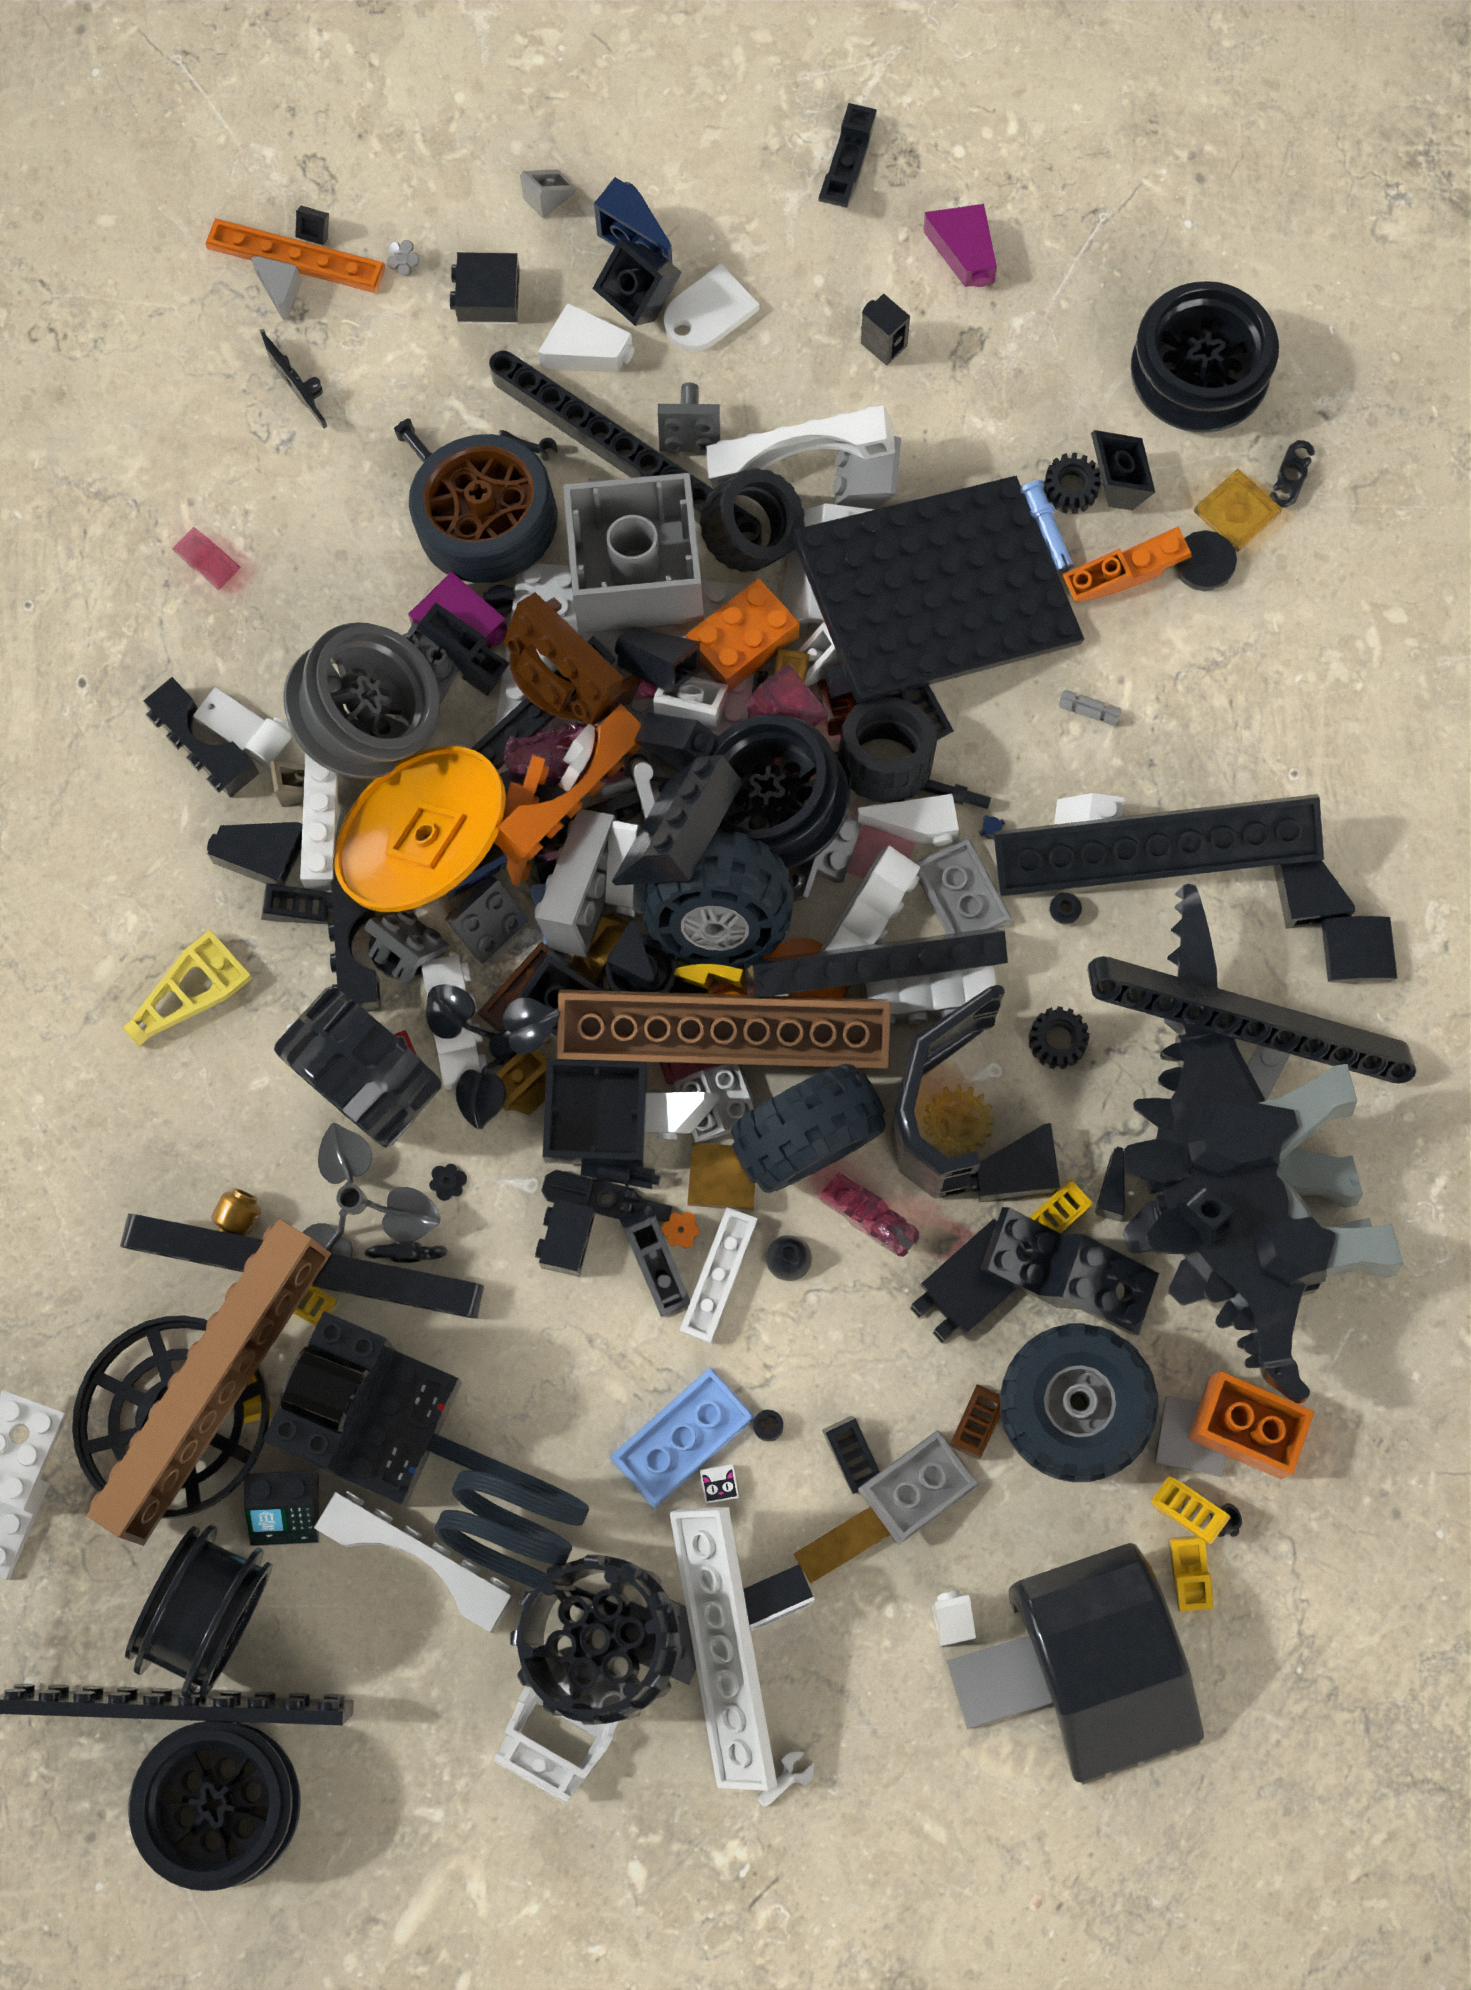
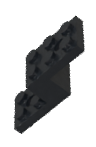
(1070, 1271)

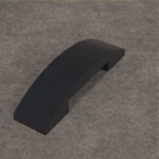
(848, 156)

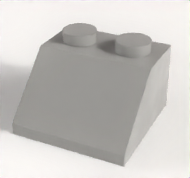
(867, 481)

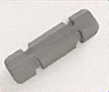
(1090, 707)

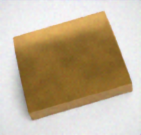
(718, 1178)

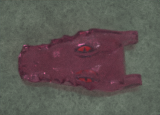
(553, 747)

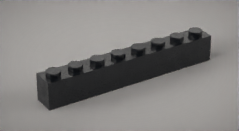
(875, 962)

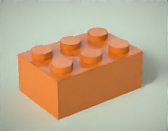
(744, 634)
(1251, 1425)

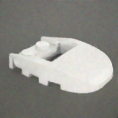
(541, 1765)

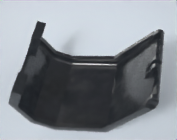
(914, 1155)
(1110, 1661)

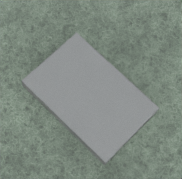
(961, 890)
(918, 1487)
(998, 1682)

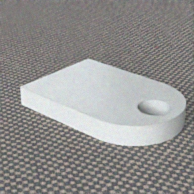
(710, 310)

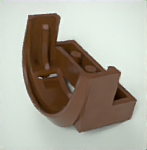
(596, 681)

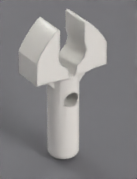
(787, 1779)

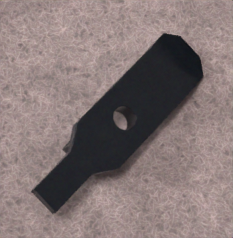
(304, 391)
(589, 1192)

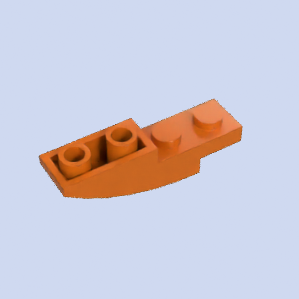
(1127, 568)
(524, 795)

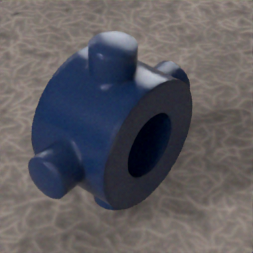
(990, 825)

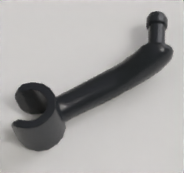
(537, 448)

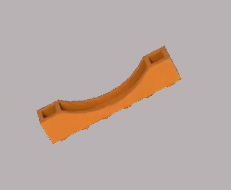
(528, 824)

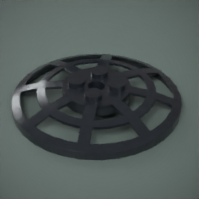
(123, 1391)

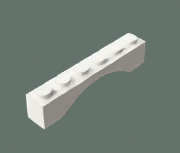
(862, 433)
(319, 826)
(353, 1527)

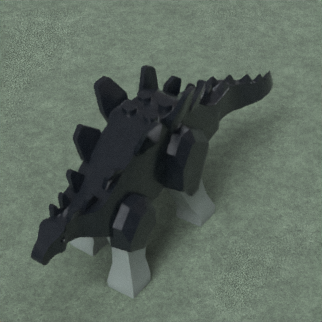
(1245, 1153)

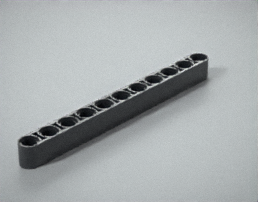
(594, 422)
(1250, 1019)
(338, 1273)

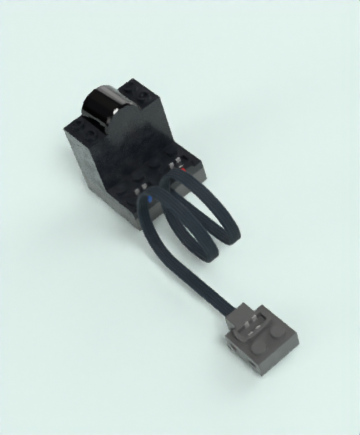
(375, 1419)

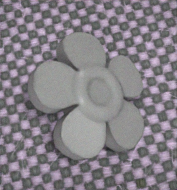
(402, 257)

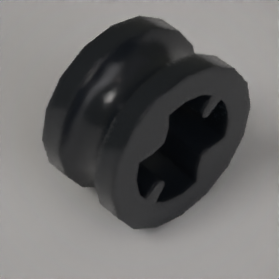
(773, 1435)

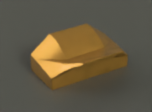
(605, 938)
(524, 1082)

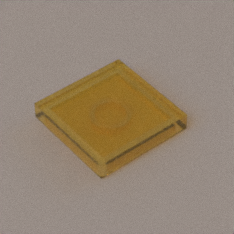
(1238, 509)

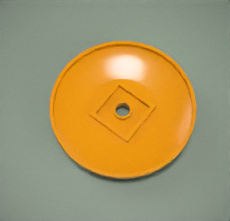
(434, 793)

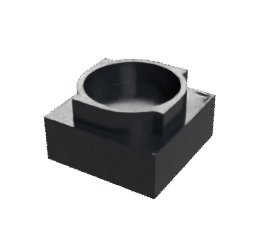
(595, 1112)

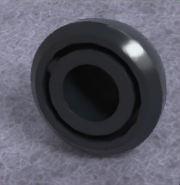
(788, 1258)

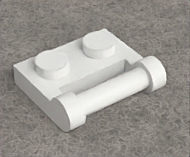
(641, 774)

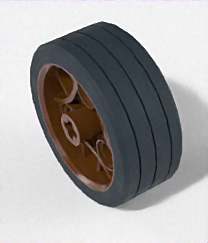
(505, 535)

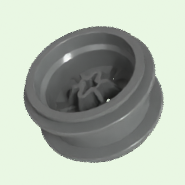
(400, 687)

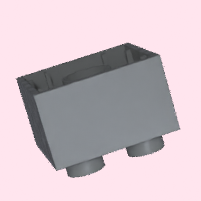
(633, 553)

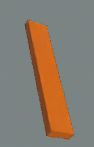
(308, 257)

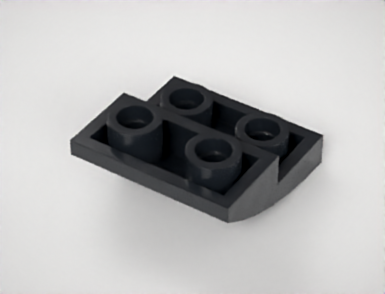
(1359, 949)

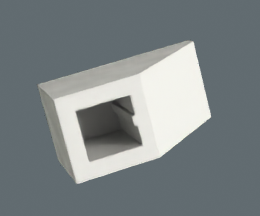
(953, 1618)

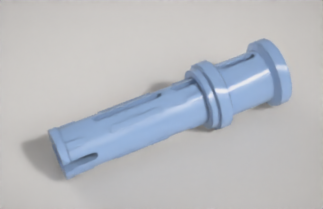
(1043, 514)

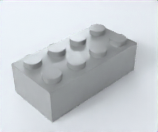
(577, 886)

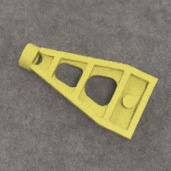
(218, 965)

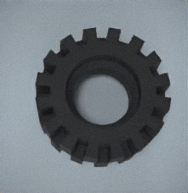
(1076, 467)
(1072, 1024)

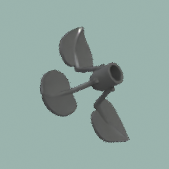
(346, 1156)

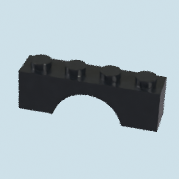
(225, 764)
(353, 979)

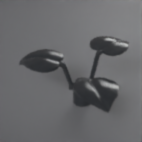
(528, 1026)

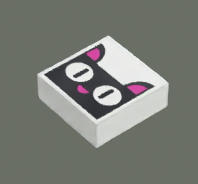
(719, 1484)

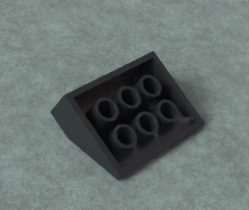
(680, 824)

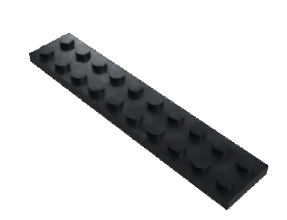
(1159, 845)
(167, 1706)

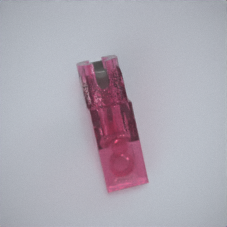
(869, 1214)

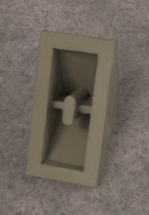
(288, 782)

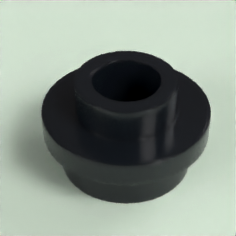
(1065, 917)

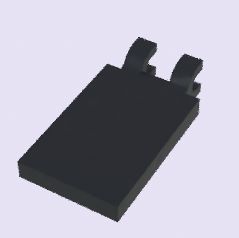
(962, 1289)

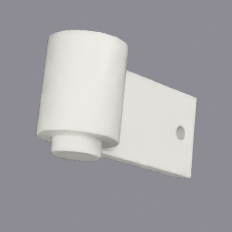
(234, 722)

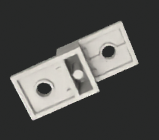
(22, 1470)

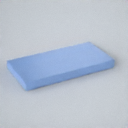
(682, 1437)

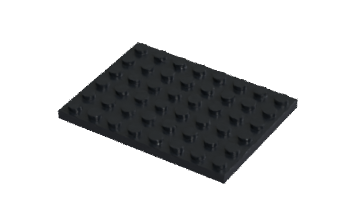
(936, 588)

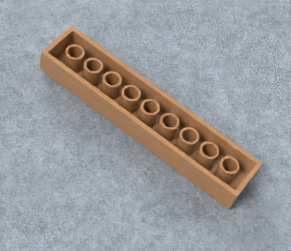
(723, 1029)
(208, 1383)

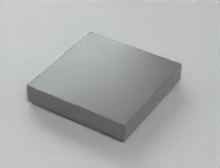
(1175, 1448)

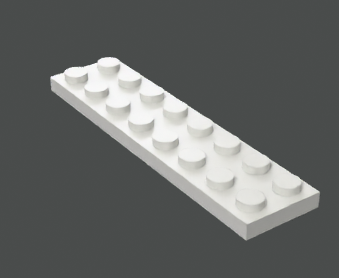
(723, 1648)

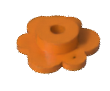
(686, 1222)

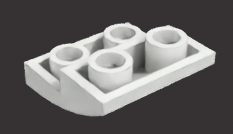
(733, 1103)

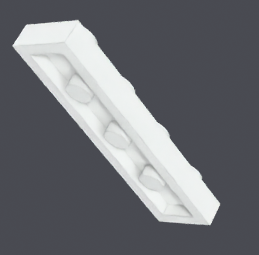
(718, 1275)

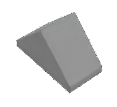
(545, 190)
(280, 282)

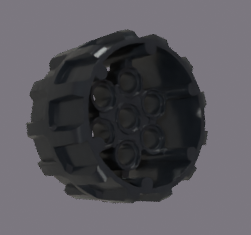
(358, 1066)
(533, 1651)

